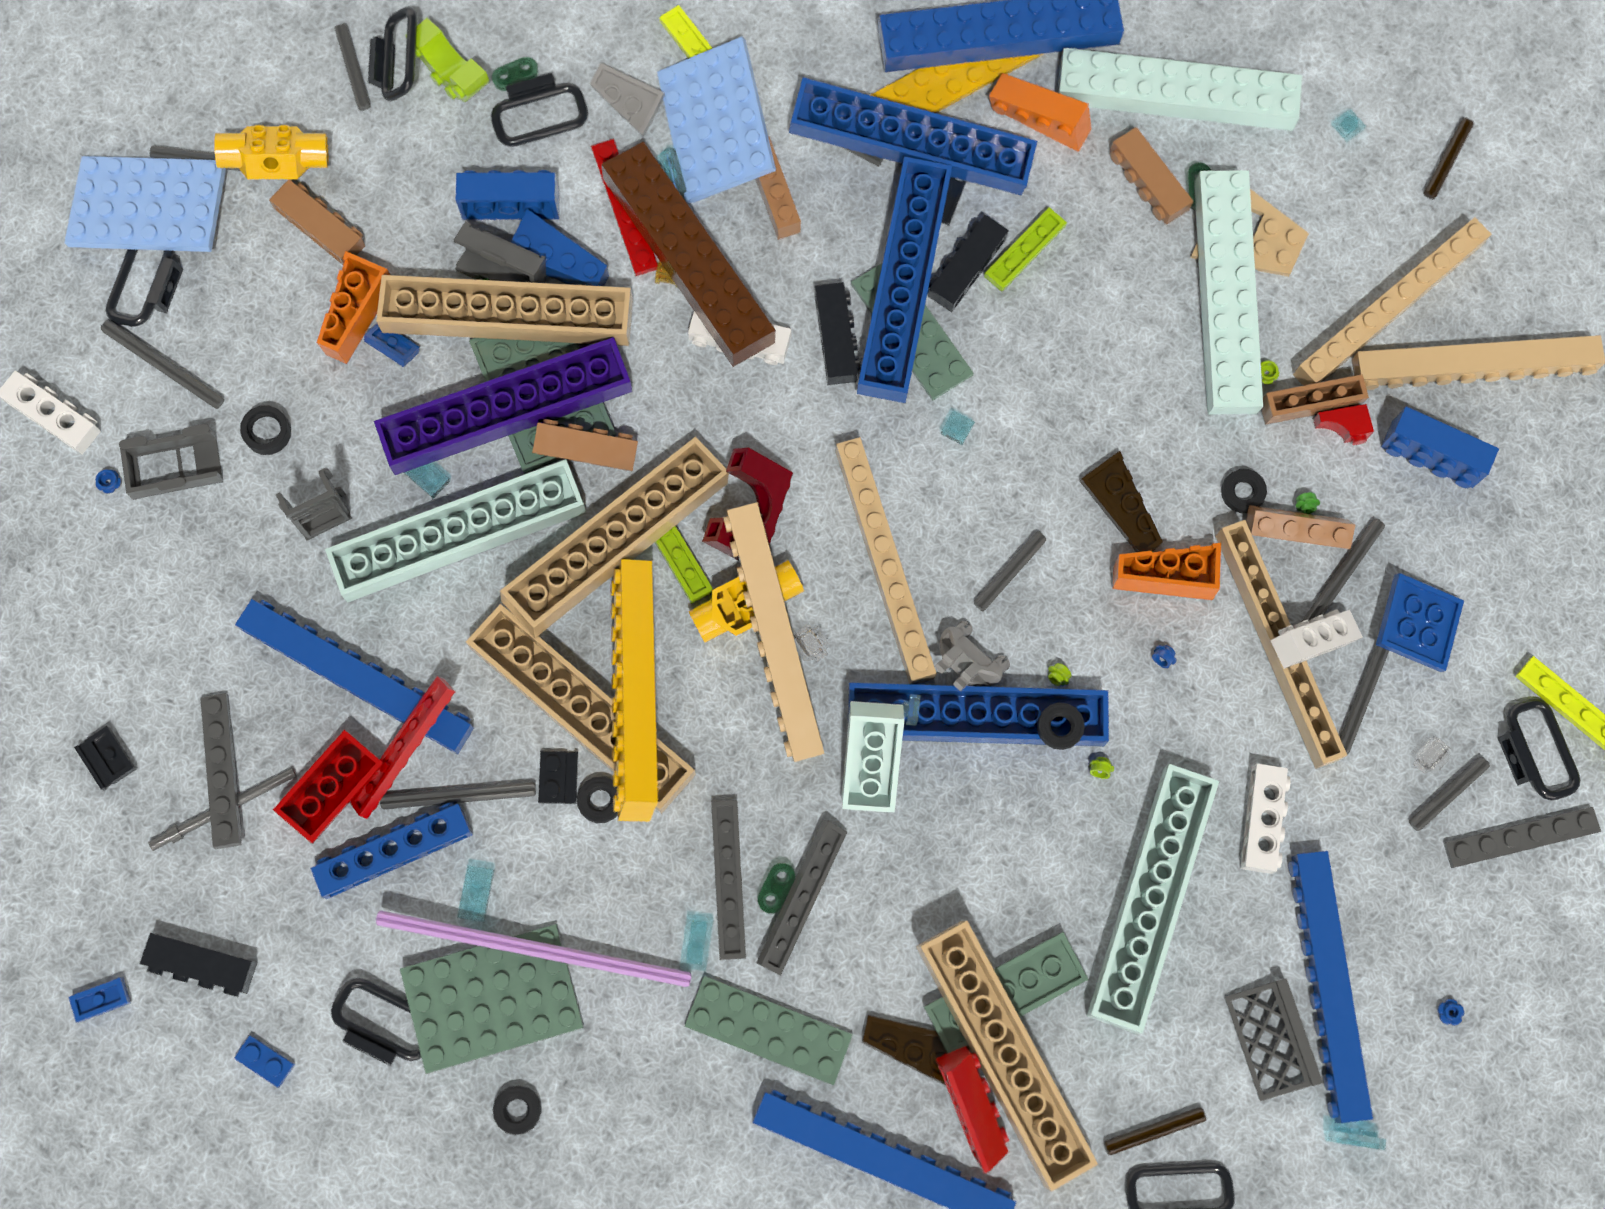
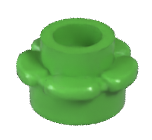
(1307, 503)

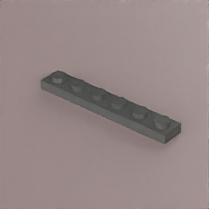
(220, 771)
(1522, 837)
(728, 880)
(801, 897)

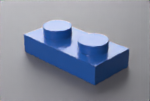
(392, 345)
(99, 1000)
(264, 1061)

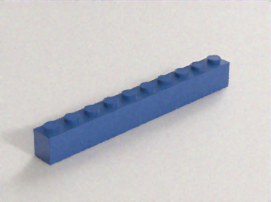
(348, 671)
(1331, 988)
(876, 1157)

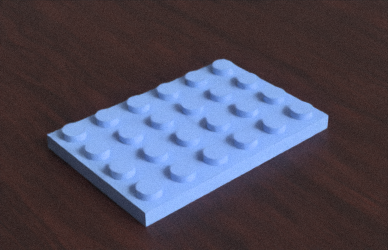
(716, 120)
(145, 204)

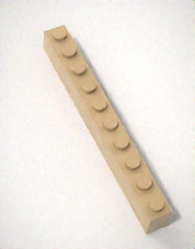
(1392, 303)
(1479, 361)
(885, 562)
(1268, 618)
(775, 632)

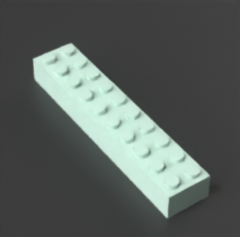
(1181, 89)
(1228, 292)
(455, 531)
(1153, 899)

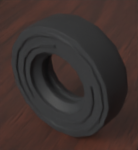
(1250, 477)
(1060, 710)
(584, 795)
(500, 1110)

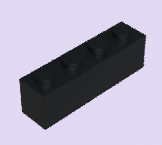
(968, 262)
(835, 333)
(198, 963)

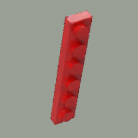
(638, 250)
(403, 746)

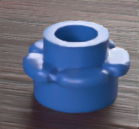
(105, 475)
(1166, 653)
(1445, 1017)

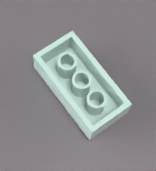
(872, 756)

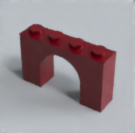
(770, 487)

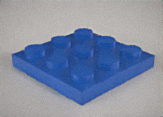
(1420, 622)

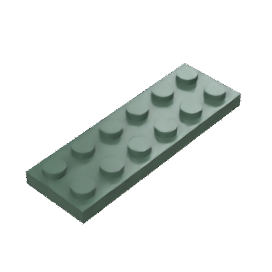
(936, 360)
(1027, 980)
(768, 1030)

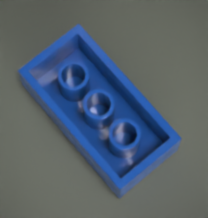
(507, 195)
(1439, 448)

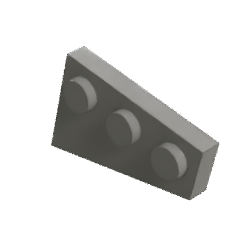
(628, 96)

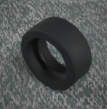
(271, 447)

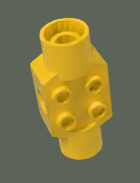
(271, 151)
(728, 607)

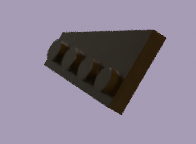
(1117, 496)
(906, 1044)

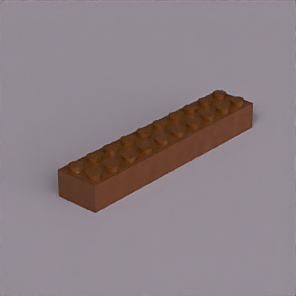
(688, 254)

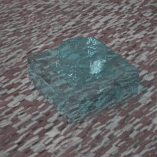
(1348, 125)
(957, 427)
(911, 709)

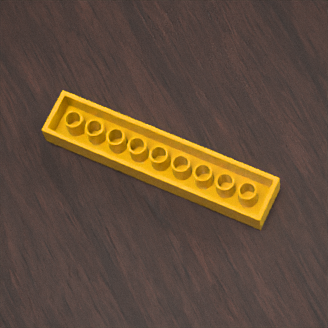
(634, 692)

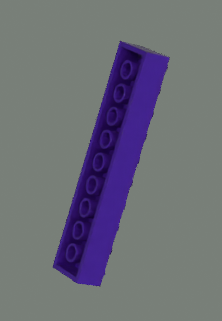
(503, 406)

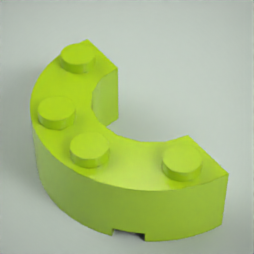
(446, 66)

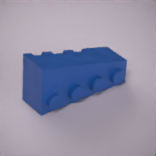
(564, 258)

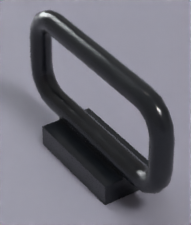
(383, 56)
(532, 91)
(159, 295)
(1520, 757)
(364, 1039)
(1181, 1169)

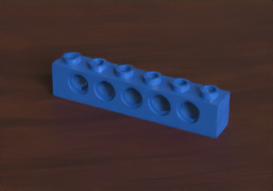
(326, 869)

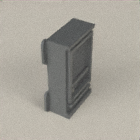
(496, 258)
(205, 454)
(319, 512)

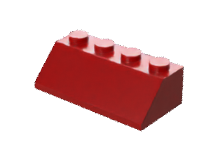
(328, 786)
(973, 1107)

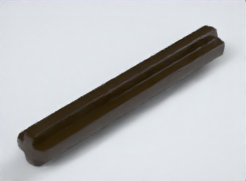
(1448, 158)
(1154, 1131)

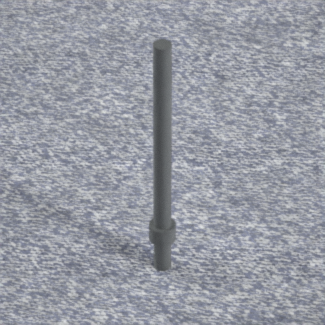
(176, 832)

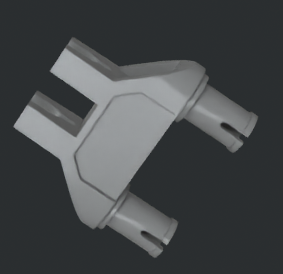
(968, 660)

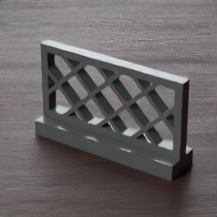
(1295, 1031)

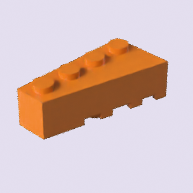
(1042, 110)
(351, 307)
(1171, 572)

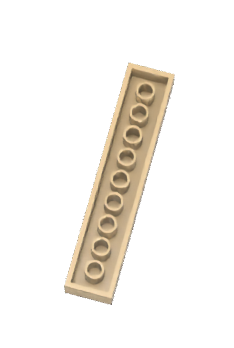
(504, 310)
(615, 533)
(566, 696)
(1007, 1055)

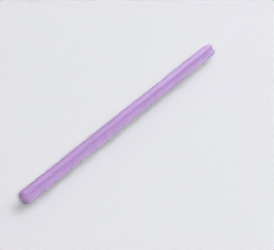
(533, 948)

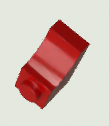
(1350, 423)

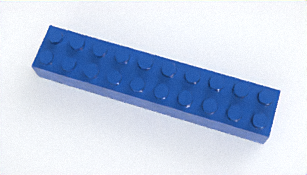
(996, 31)
(899, 130)
(904, 280)
(989, 713)

